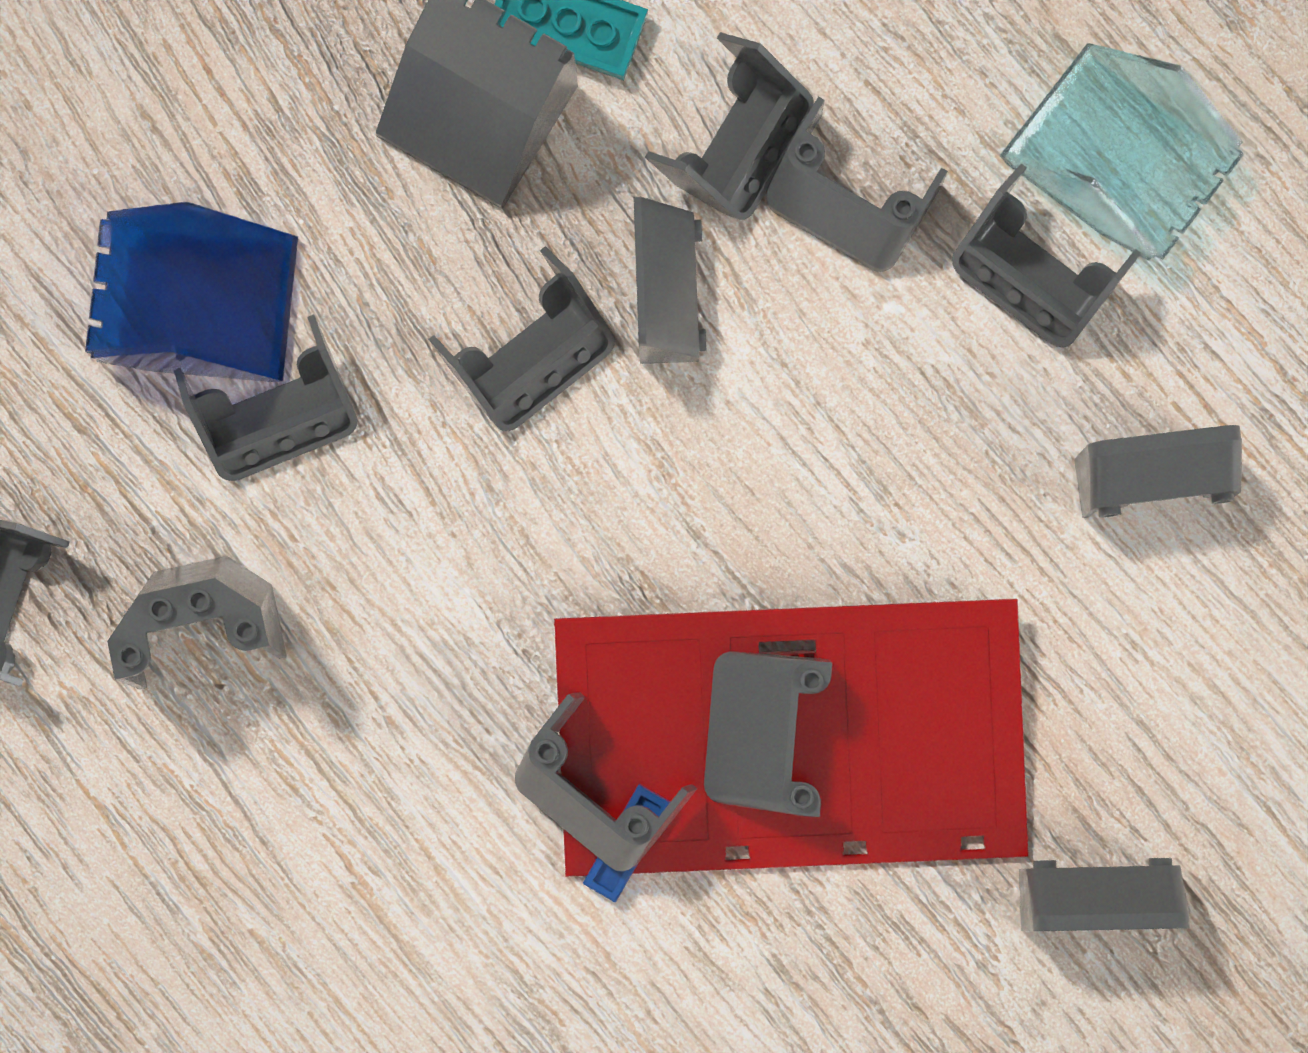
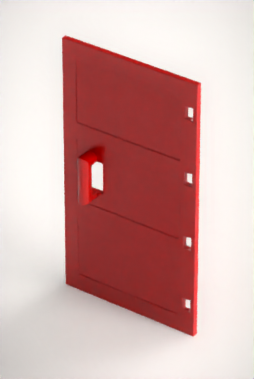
(902, 744)

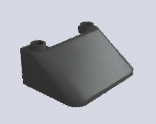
(667, 283)
(756, 728)

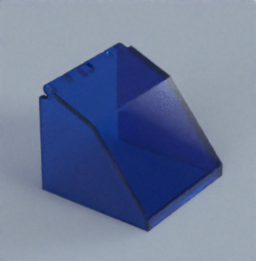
(192, 293)

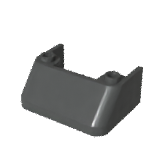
(751, 138)
(838, 215)
(1026, 276)
(539, 359)
(274, 423)
(1159, 468)
(20, 551)
(616, 842)
(1103, 897)

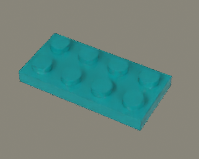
(596, 31)

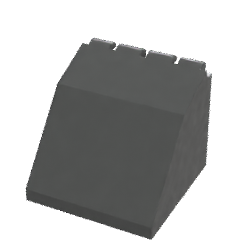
(476, 95)

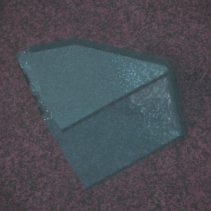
(1127, 147)

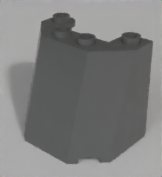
(195, 595)

